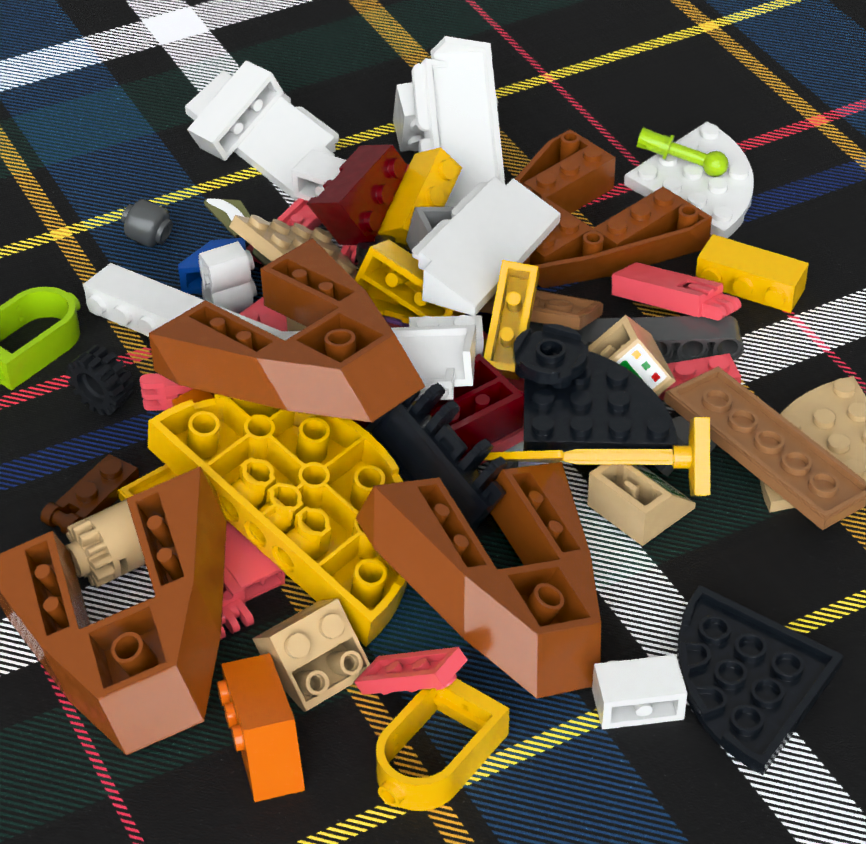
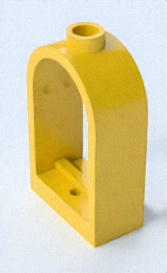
(465, 706)

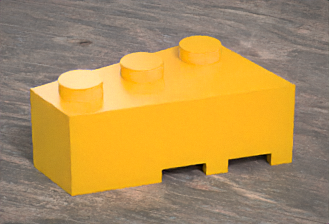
(396, 283)

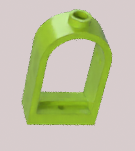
(46, 347)

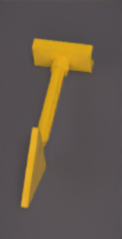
(692, 457)

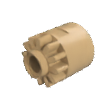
(105, 545)

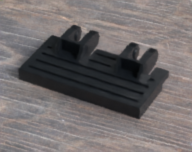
(431, 449)

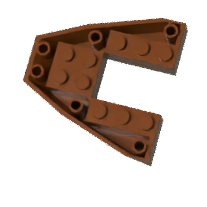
(575, 172)
(335, 367)
(526, 619)
(154, 662)

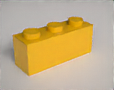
(425, 184)
(753, 272)
(510, 314)

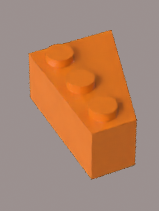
(262, 726)

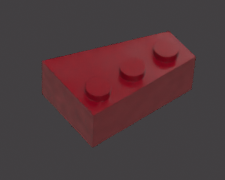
(360, 194)
(487, 408)

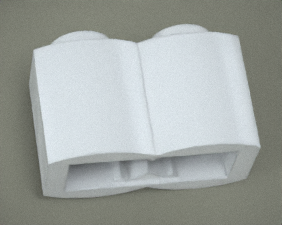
(228, 277)

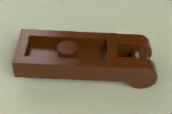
(90, 494)

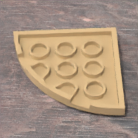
(278, 238)
(836, 421)

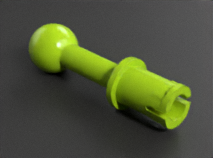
(713, 163)

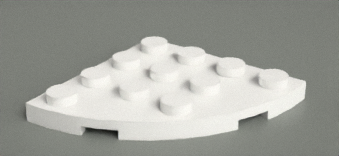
(721, 197)

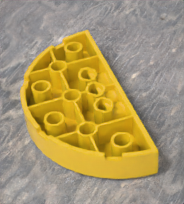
(293, 493)

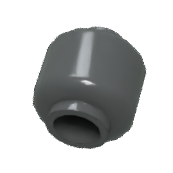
(146, 223)

